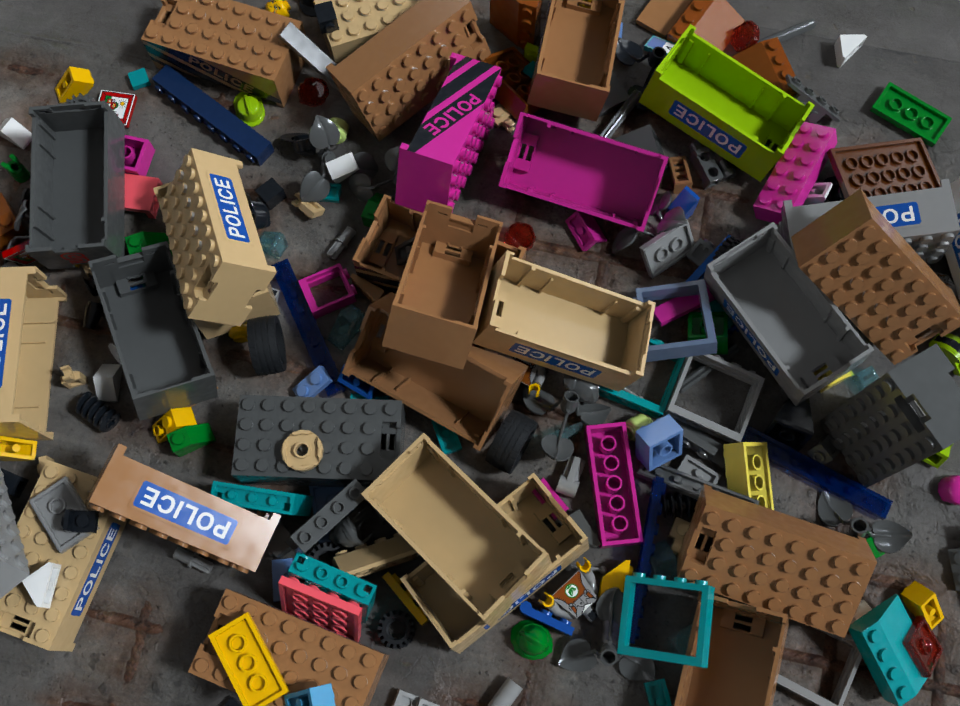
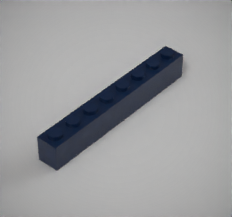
(213, 115)

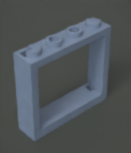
(684, 348)

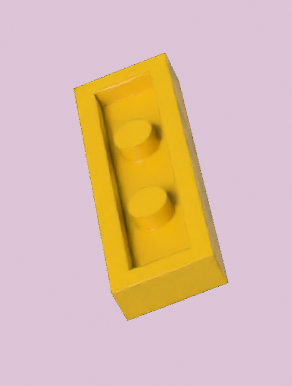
(405, 596)

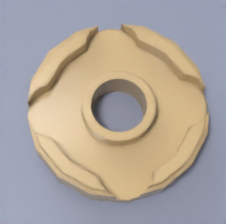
(307, 461)

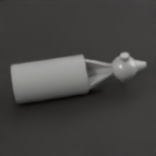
(506, 694)

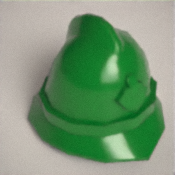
(531, 639)

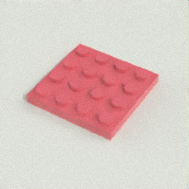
(320, 608)

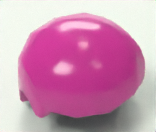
(950, 489)

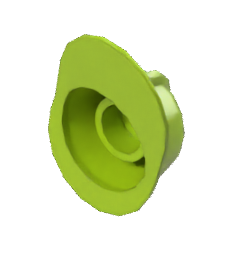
(249, 109)

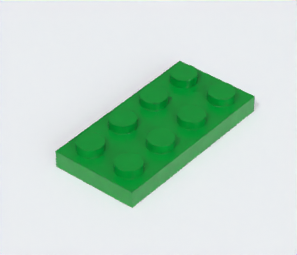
(911, 114)

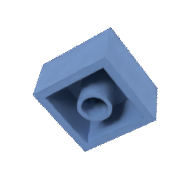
(658, 442)

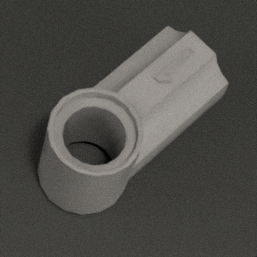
(569, 480)

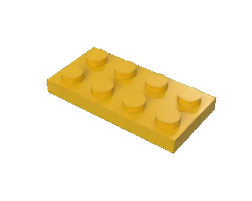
(248, 662)

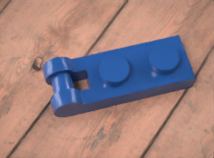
(545, 617)

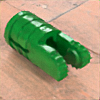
(16, 169)

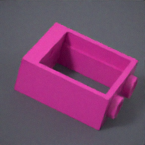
(321, 277)

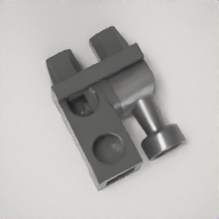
(706, 164)

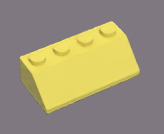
(749, 471)

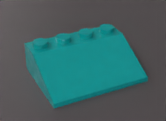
(880, 642)

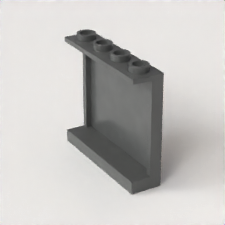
(326, 518)

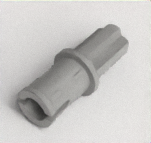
(341, 243)
(193, 560)

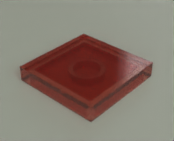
(923, 646)

